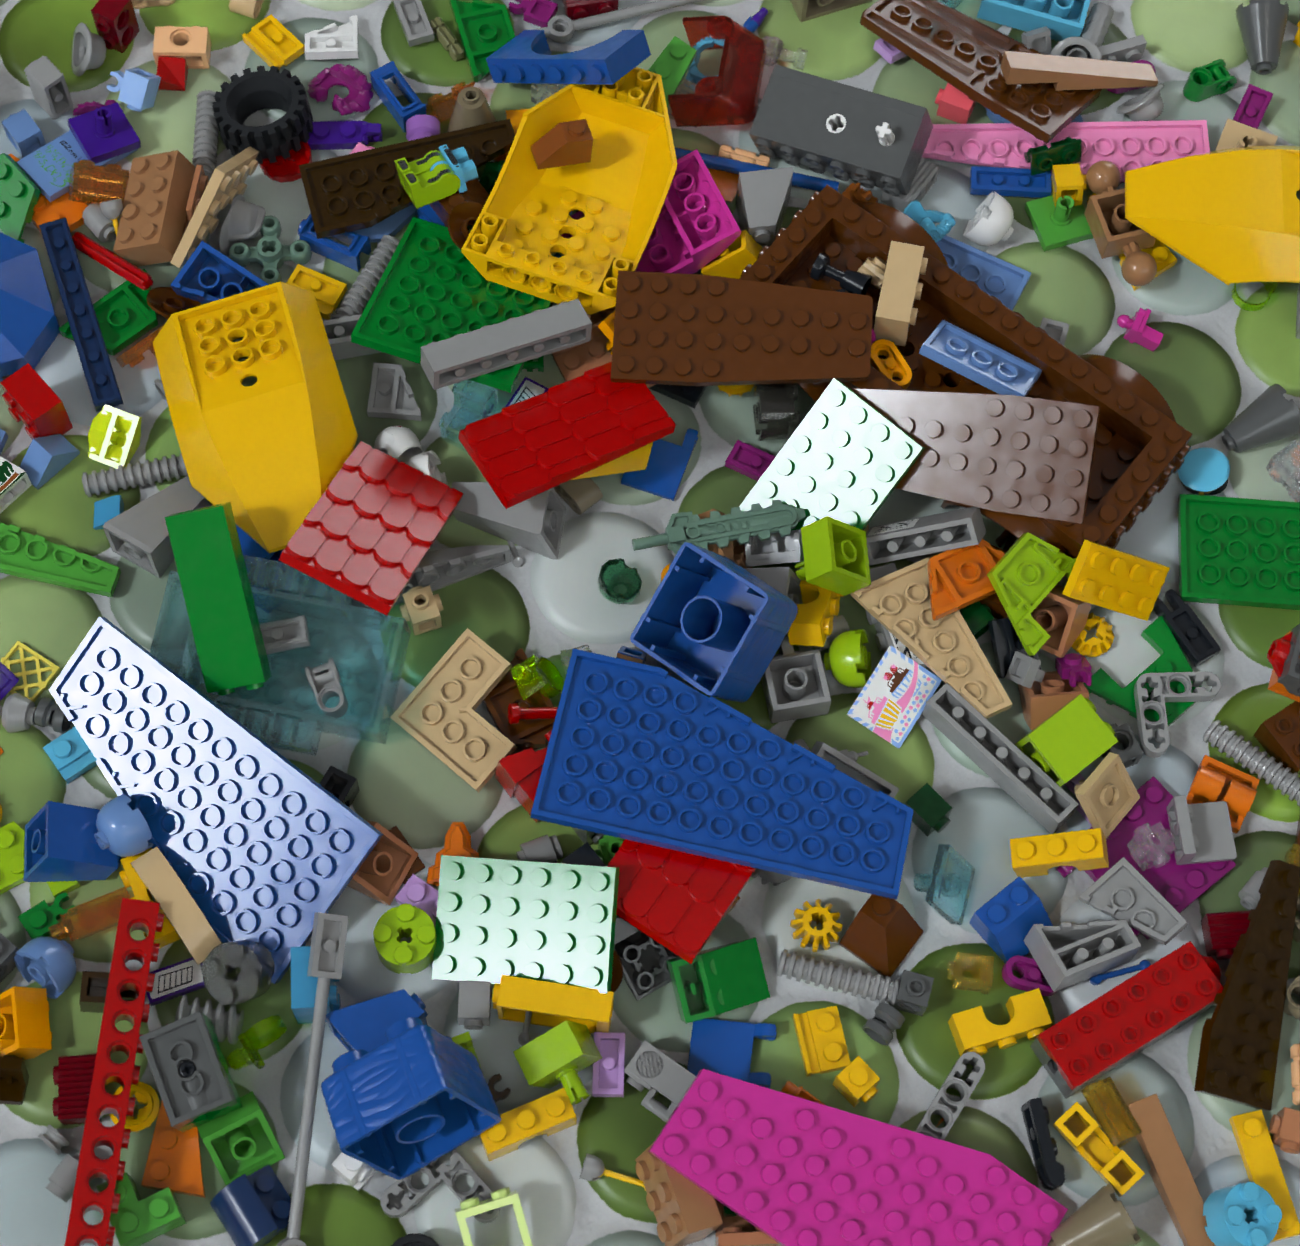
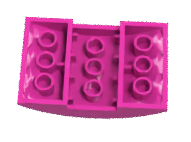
(691, 225)

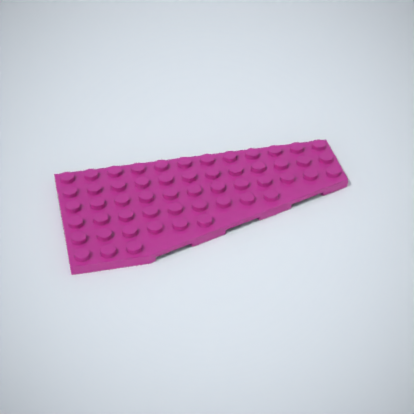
(843, 1178)

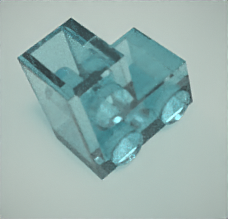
(471, 403)

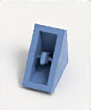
(47, 457)

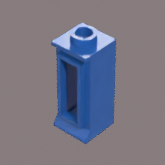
(400, 113)

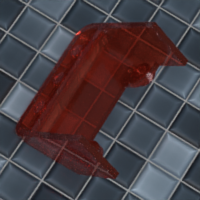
(735, 92)

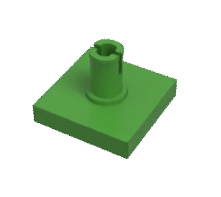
(1058, 224)

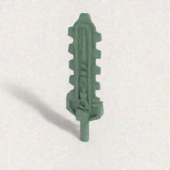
(724, 528)

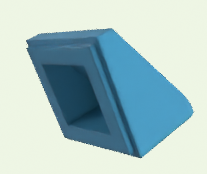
(106, 510)

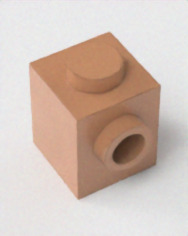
(1286, 1130)

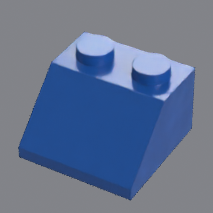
(1008, 919)

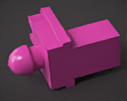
(1138, 331)

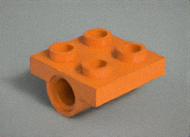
(1221, 782)

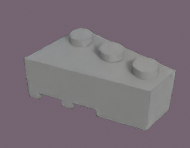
(1080, 951)

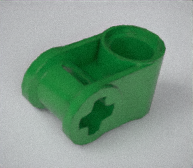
(1208, 81)

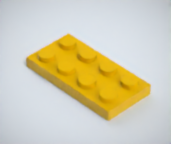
(1115, 580)

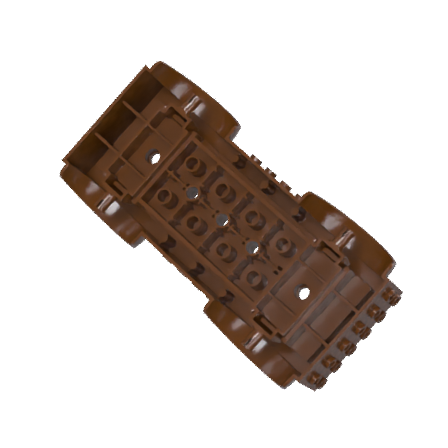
(1136, 429)

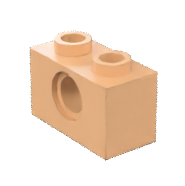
(184, 42)

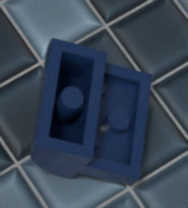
(253, 1208)

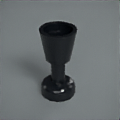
(850, 280)

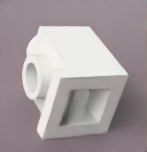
(353, 1170)

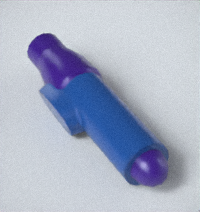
(754, 22)

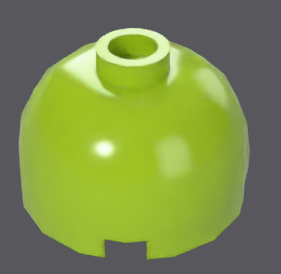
(849, 659)

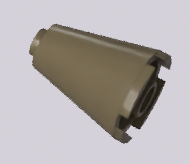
(470, 110)
(1097, 1223)

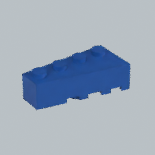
(213, 276)

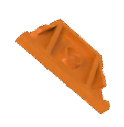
(960, 577)

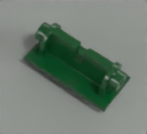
(1061, 152)

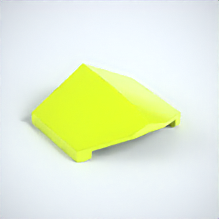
(114, 436)

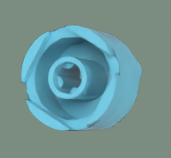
(1241, 1216)

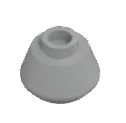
(17, 713)

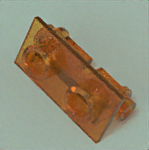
(442, 105)

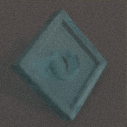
(948, 884)

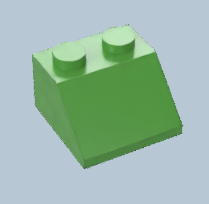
(241, 1140)

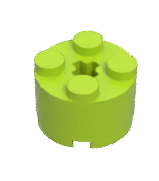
(405, 922)

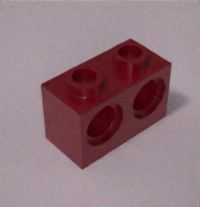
(115, 23)

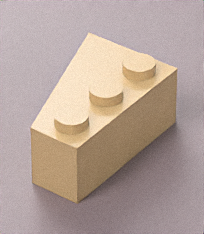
(899, 292)

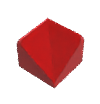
(172, 73)

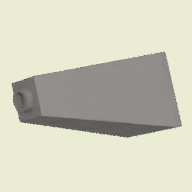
(530, 524)
(142, 531)

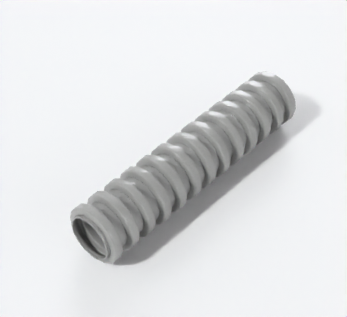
(205, 133)
(363, 288)
(133, 475)
(1252, 758)
(838, 977)

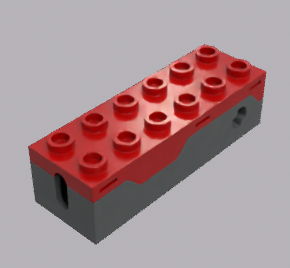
(1128, 1018)

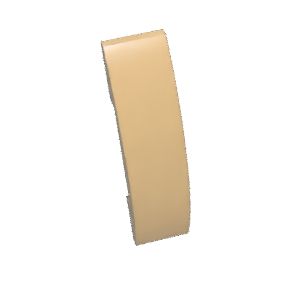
(176, 904)

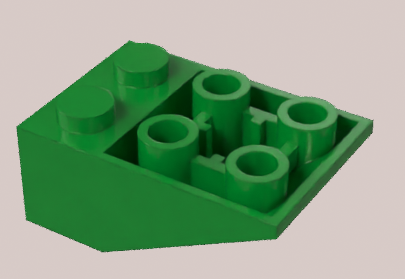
(718, 980)

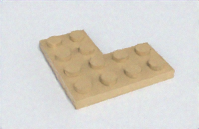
(221, 189)
(444, 705)

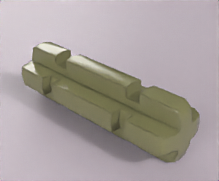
(447, 39)

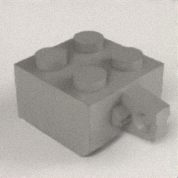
(795, 685)

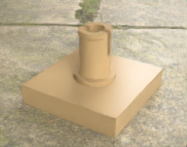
(1241, 135)
(1107, 794)

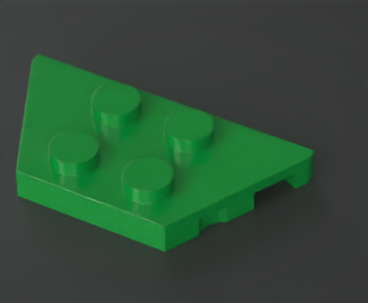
(482, 31)
(17, 198)
(121, 317)

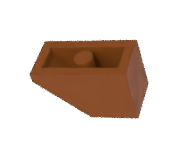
(564, 145)

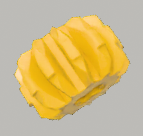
(815, 937)

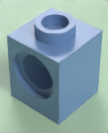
(23, 133)

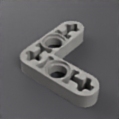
(1162, 694)
(448, 1176)

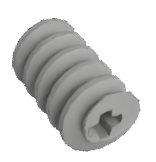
(224, 1022)

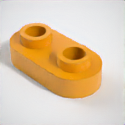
(893, 365)

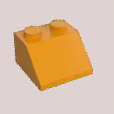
(24, 1022)

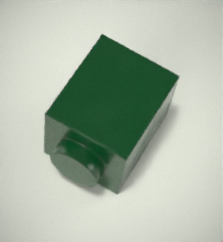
(930, 810)

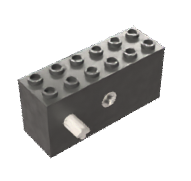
(841, 130)

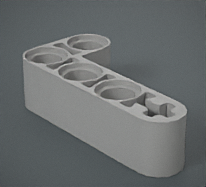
(943, 1105)

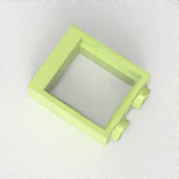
(499, 1199)

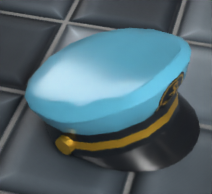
(1204, 471)

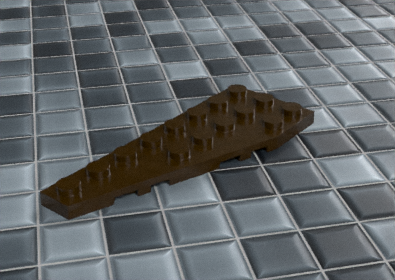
(365, 185)
(1245, 1030)

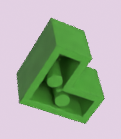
(145, 1218)

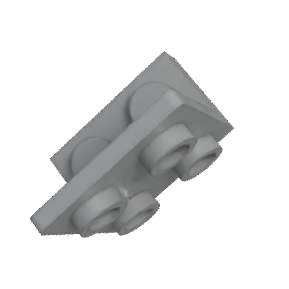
(1201, 831)

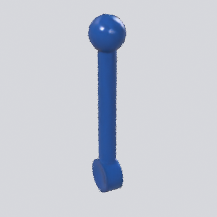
(1096, 980)

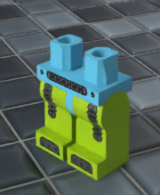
(436, 175)

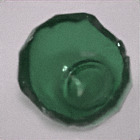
(619, 582)

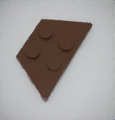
(528, 732)

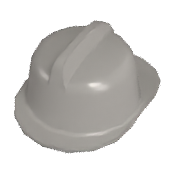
(240, 223)

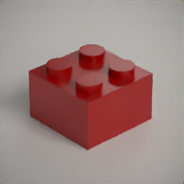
(35, 404)

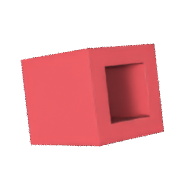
(954, 104)

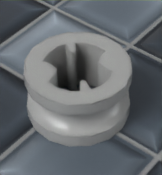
(54, 1139)

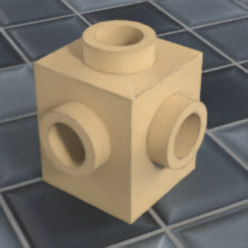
(421, 609)

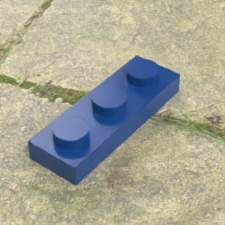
(1009, 182)

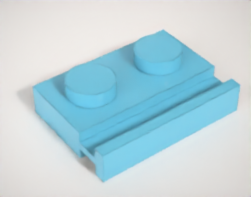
(70, 755)

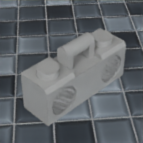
(659, 1074)

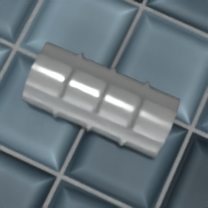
(1098, 23)

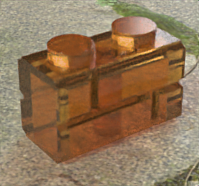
(97, 183)

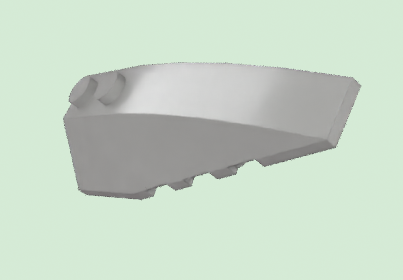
(453, 565)

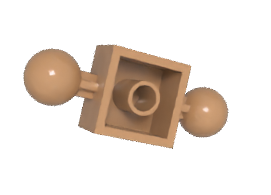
(1112, 231)

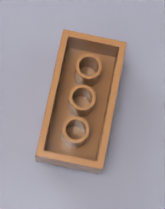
(154, 208)

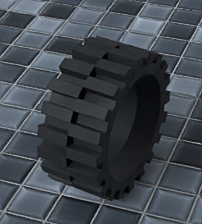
(258, 92)

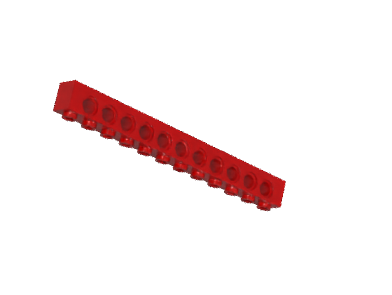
(133, 916)

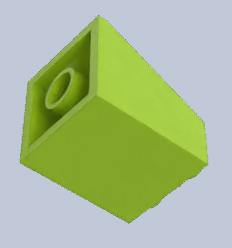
(1068, 740)

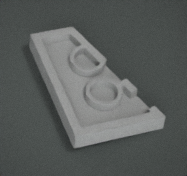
(1130, 897)

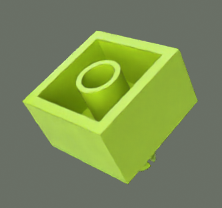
(834, 556)
(558, 1058)

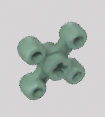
(270, 251)

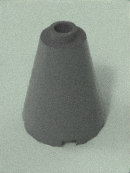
(1262, 32)
(1263, 421)

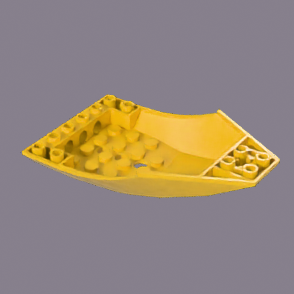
(616, 191)
(1224, 211)
(264, 443)

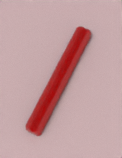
(112, 261)

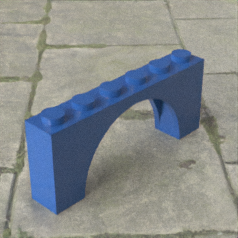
(530, 60)

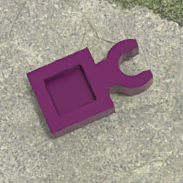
(535, 11)
(1075, 668)

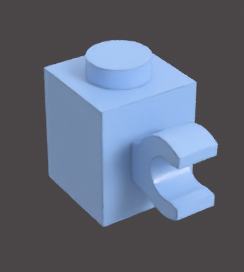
(136, 88)

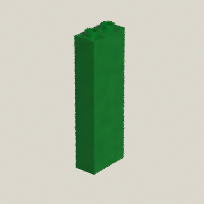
(218, 598)

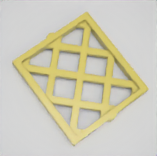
(43, 685)

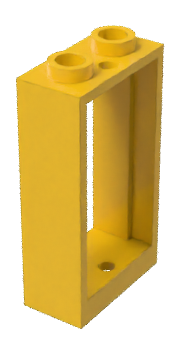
(552, 1003)

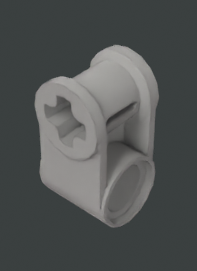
(326, 683)

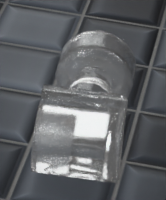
(776, 52)

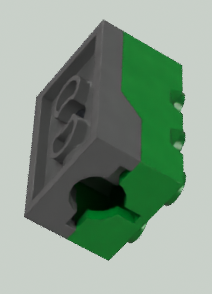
(190, 1071)

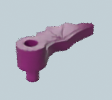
(87, 107)

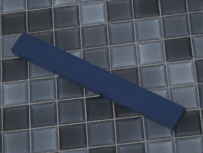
(81, 314)

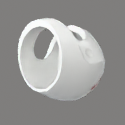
(398, 443)

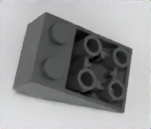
(642, 959)

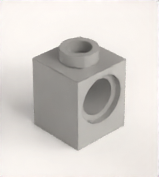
(474, 1004)

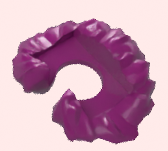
(347, 76)

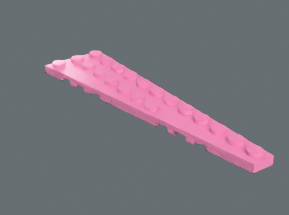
(1120, 142)

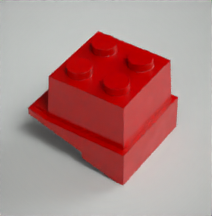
(521, 774)

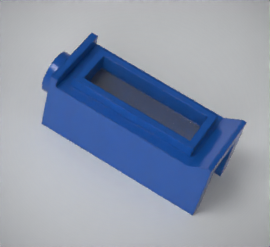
(341, 248)

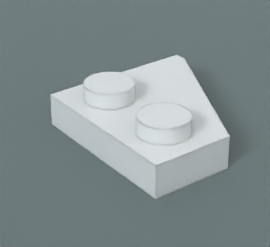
(333, 41)

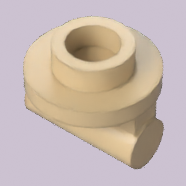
(876, 268)

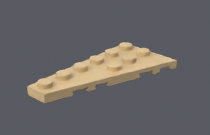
(943, 645)

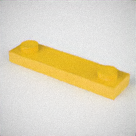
(1264, 1167)

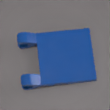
(664, 467)
(727, 1048)

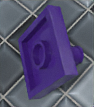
(104, 133)

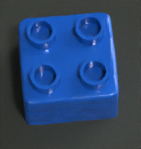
(714, 623)
(407, 1099)

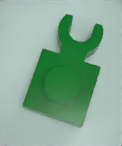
(42, 916)

